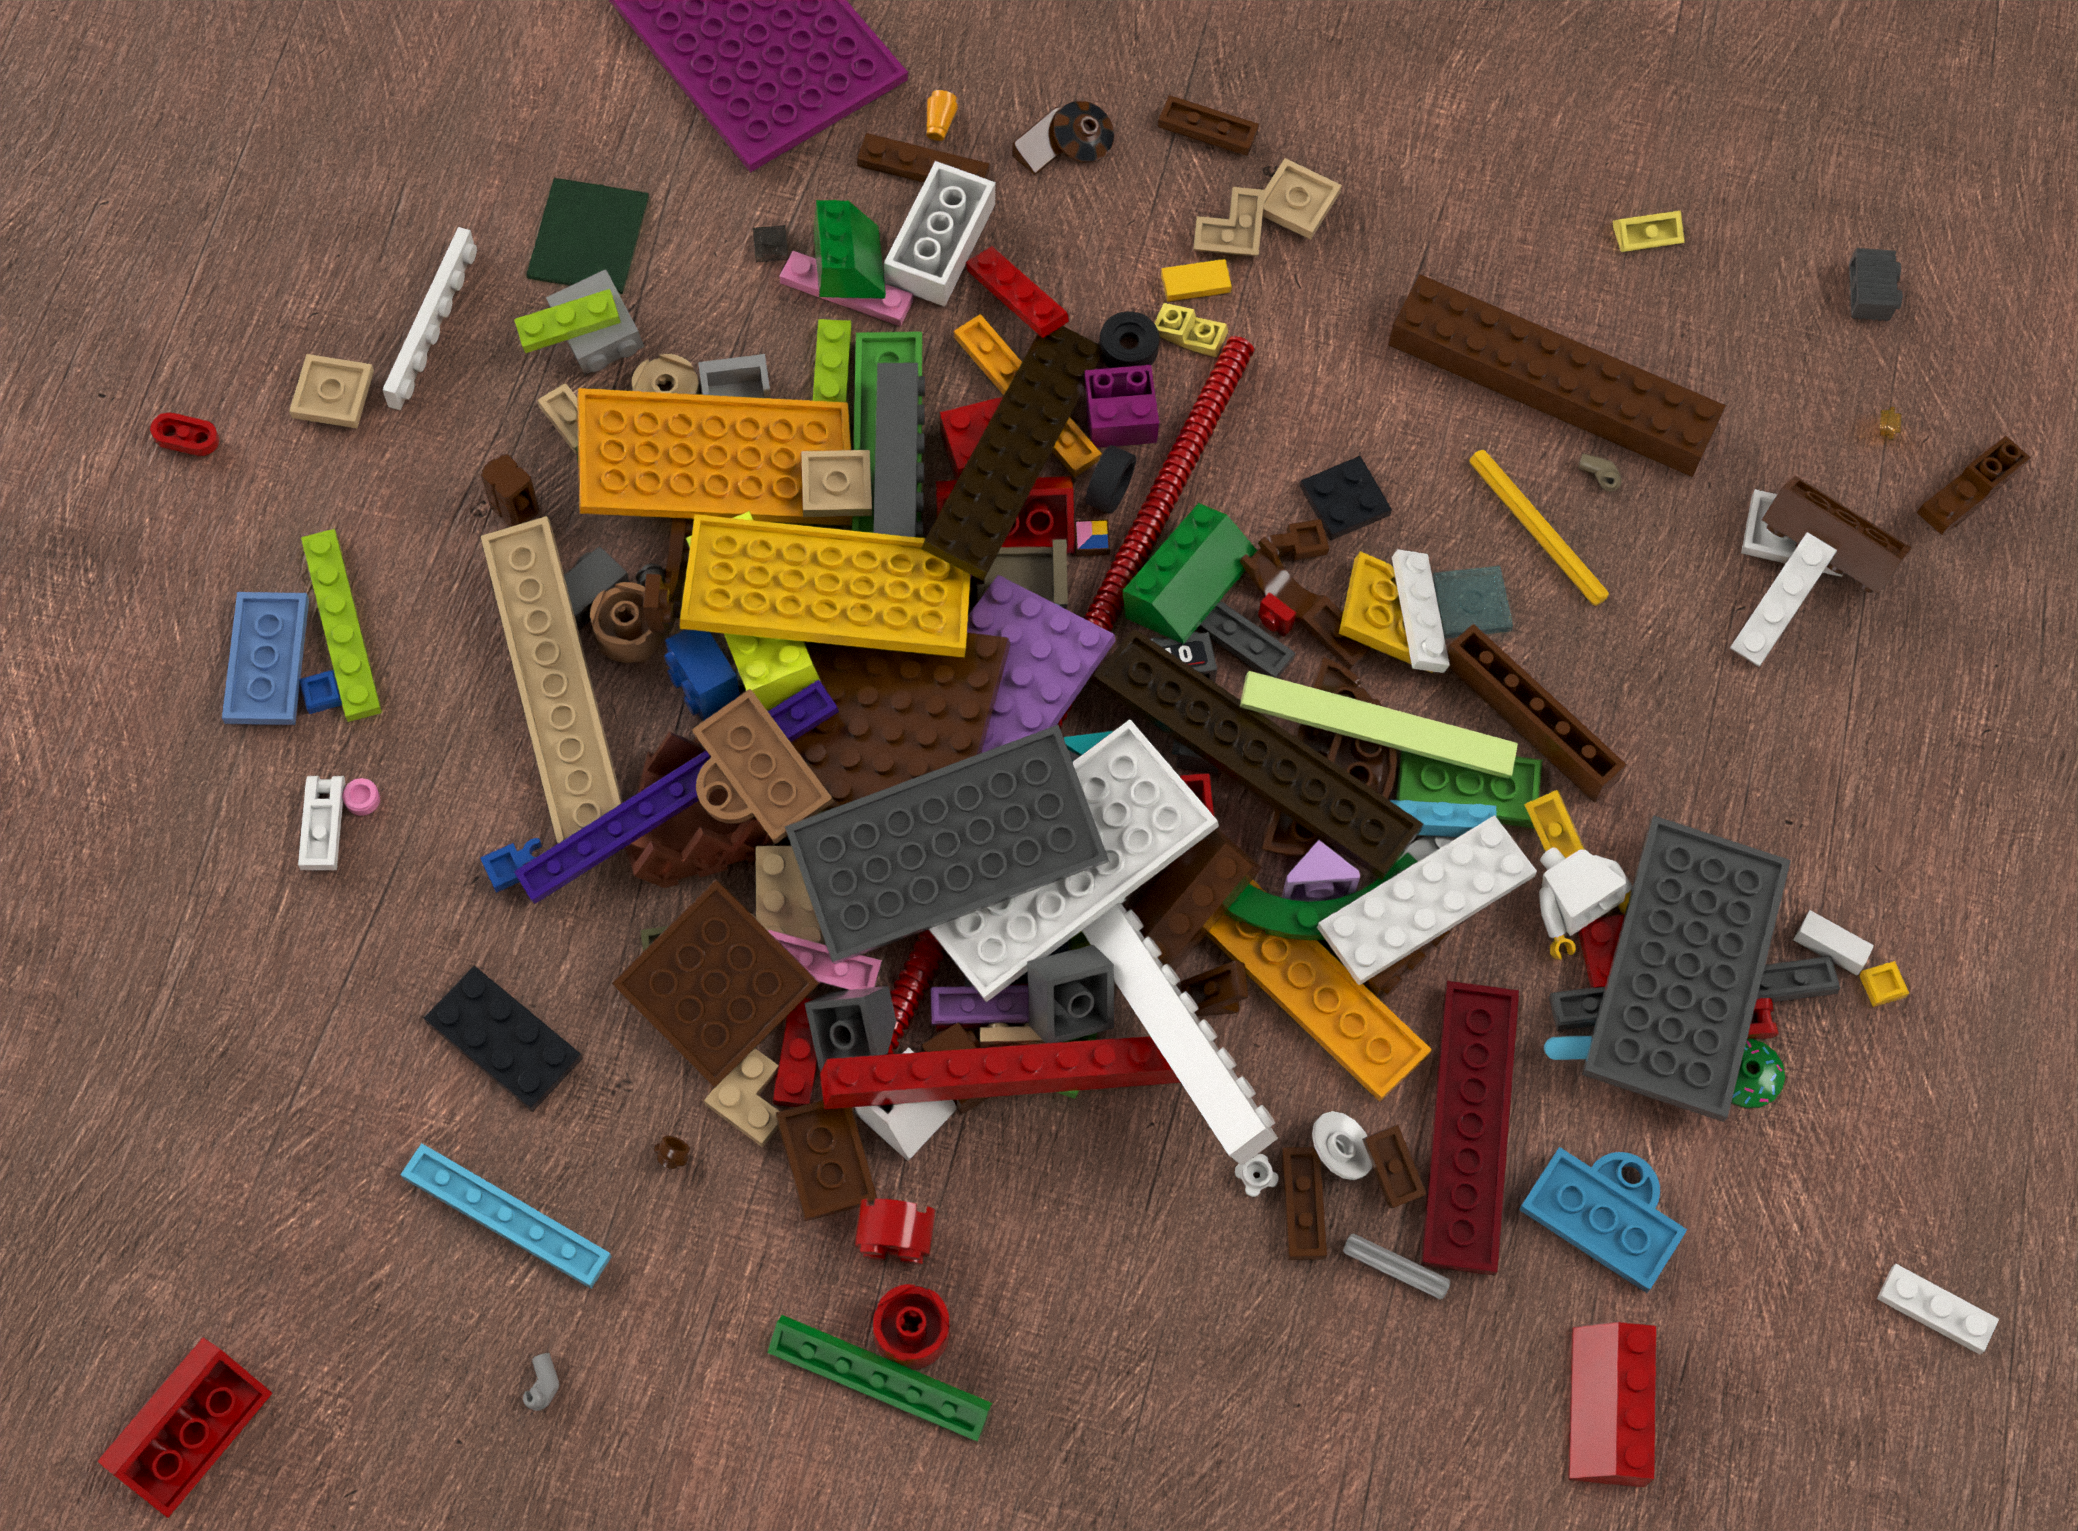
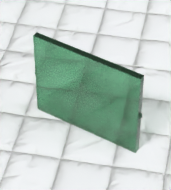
(587, 232)

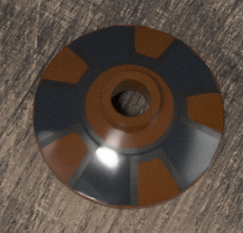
(1075, 139)

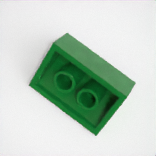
(847, 252)

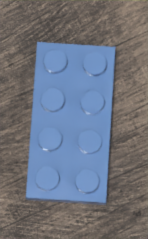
(265, 658)

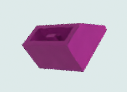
(1121, 406)

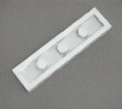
(1783, 599)
(1420, 611)

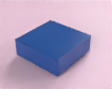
(320, 692)

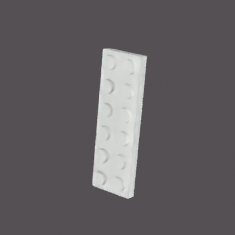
(1426, 900)

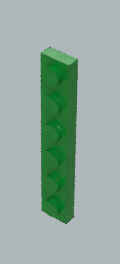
(879, 1377)

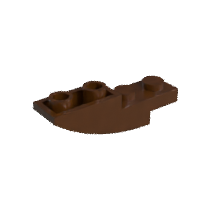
(1974, 486)

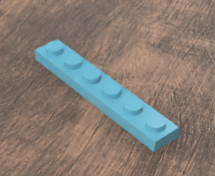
(506, 1215)

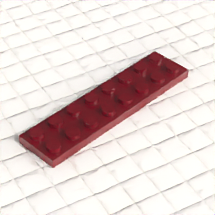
(1470, 1129)

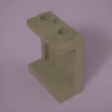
(1033, 568)

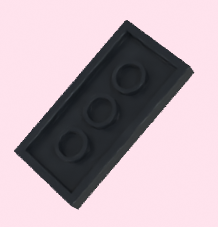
(503, 1038)

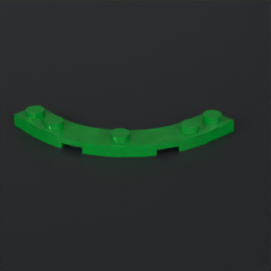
(1297, 918)

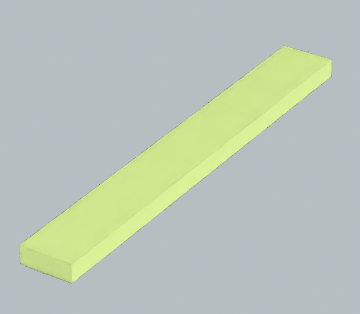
(1378, 724)

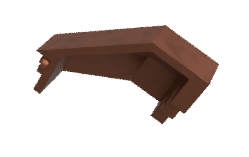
(691, 839)

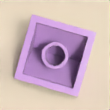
(1321, 876)

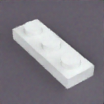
(1938, 1309)

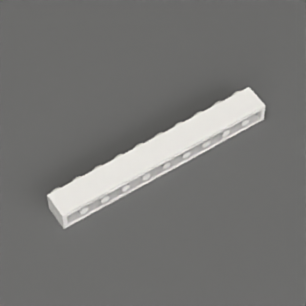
(1181, 1036)

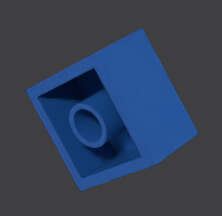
(701, 671)

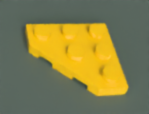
(1374, 608)

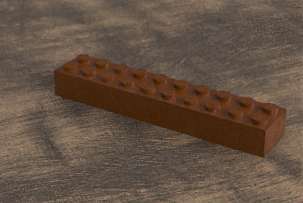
(1556, 375)

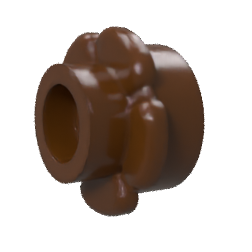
(672, 1152)

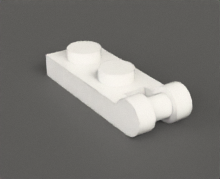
(321, 823)

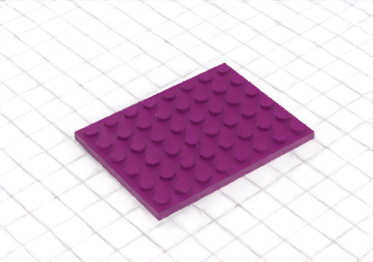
(766, 67)

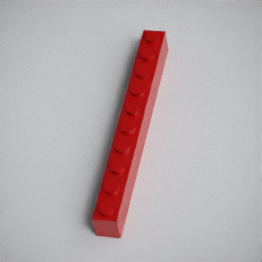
(993, 1072)

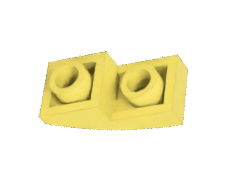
(1190, 332)

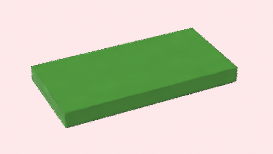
(1438, 781)

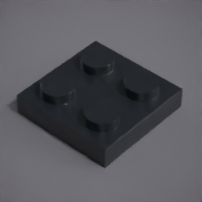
(1345, 497)

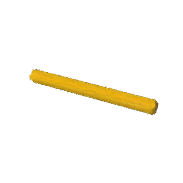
(1539, 527)

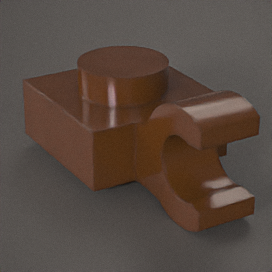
(1303, 539)

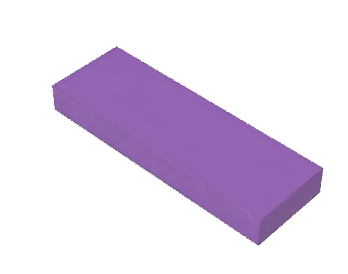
(968, 1007)

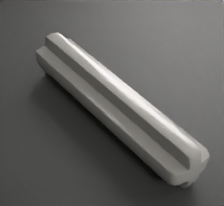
(1396, 1266)

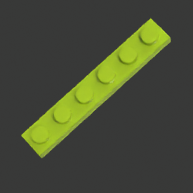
(341, 625)

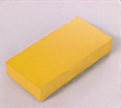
(1196, 280)

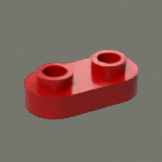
(187, 434)

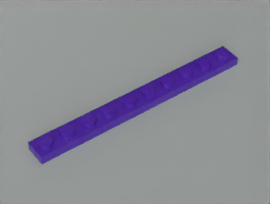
(654, 805)

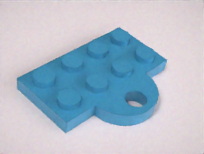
(1606, 1214)

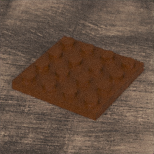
(715, 983)

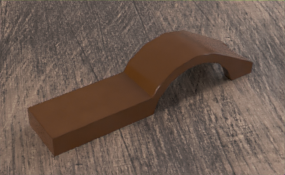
(1313, 611)

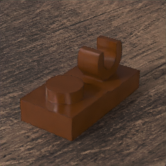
(1394, 1166)

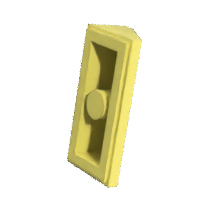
(1649, 231)

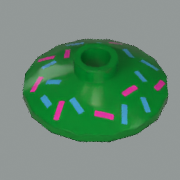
(1766, 1085)

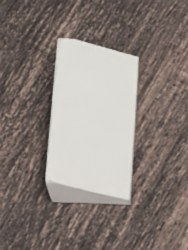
(1832, 940)

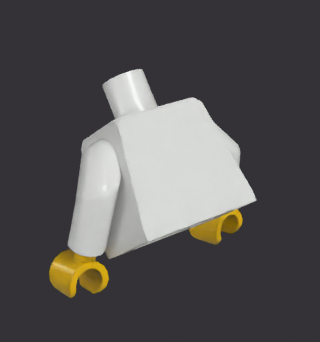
(1578, 892)

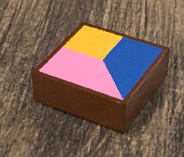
(1092, 537)

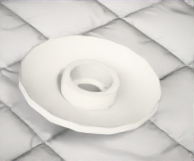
(1341, 1145)

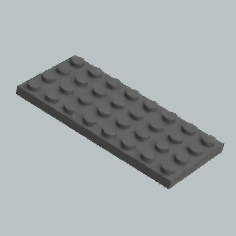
(946, 844)
(1687, 969)

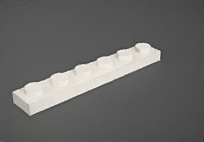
(427, 322)

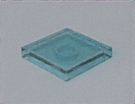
(1471, 598)

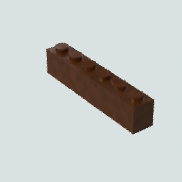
(1534, 713)

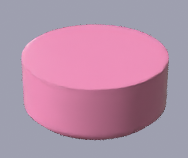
(361, 797)

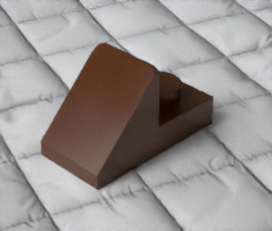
(1218, 989)

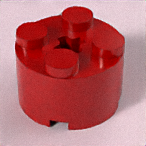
(894, 1229)
(921, 1308)

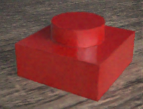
(1276, 615)

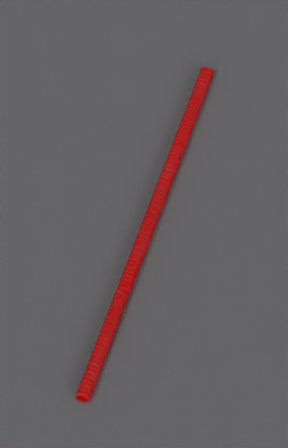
(1109, 600)

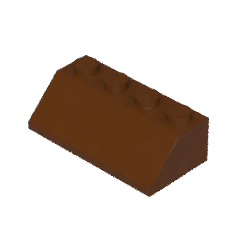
(1861, 546)
(1194, 895)

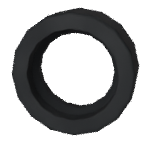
(1110, 479)

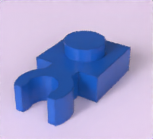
(504, 861)

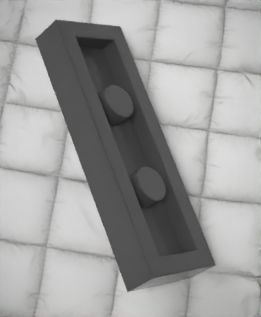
(1246, 641)

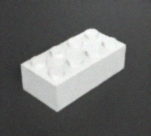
(939, 233)

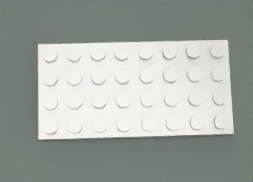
(1144, 823)

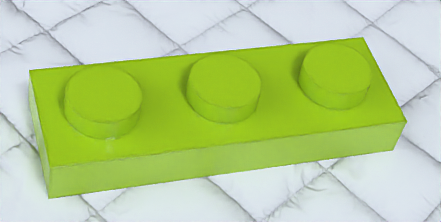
(567, 320)
(832, 360)

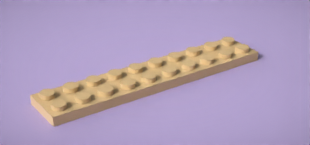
(552, 675)

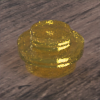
(1890, 423)

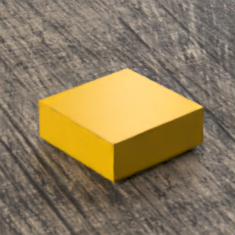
(1884, 984)

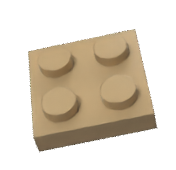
(1299, 198)
(331, 391)
(836, 483)

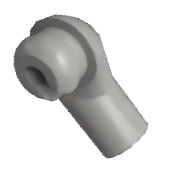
(545, 1386)

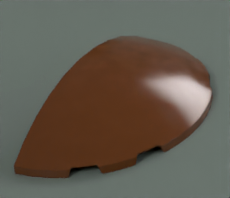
(1362, 759)

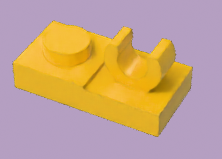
(1554, 824)

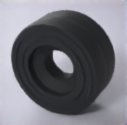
(1129, 325)

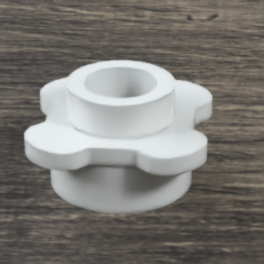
(1262, 1166)

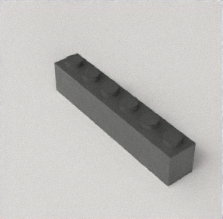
(898, 450)

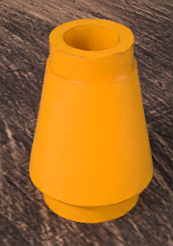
(940, 113)

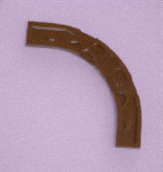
(663, 600)

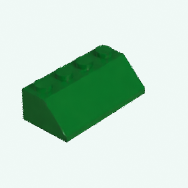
(1188, 574)

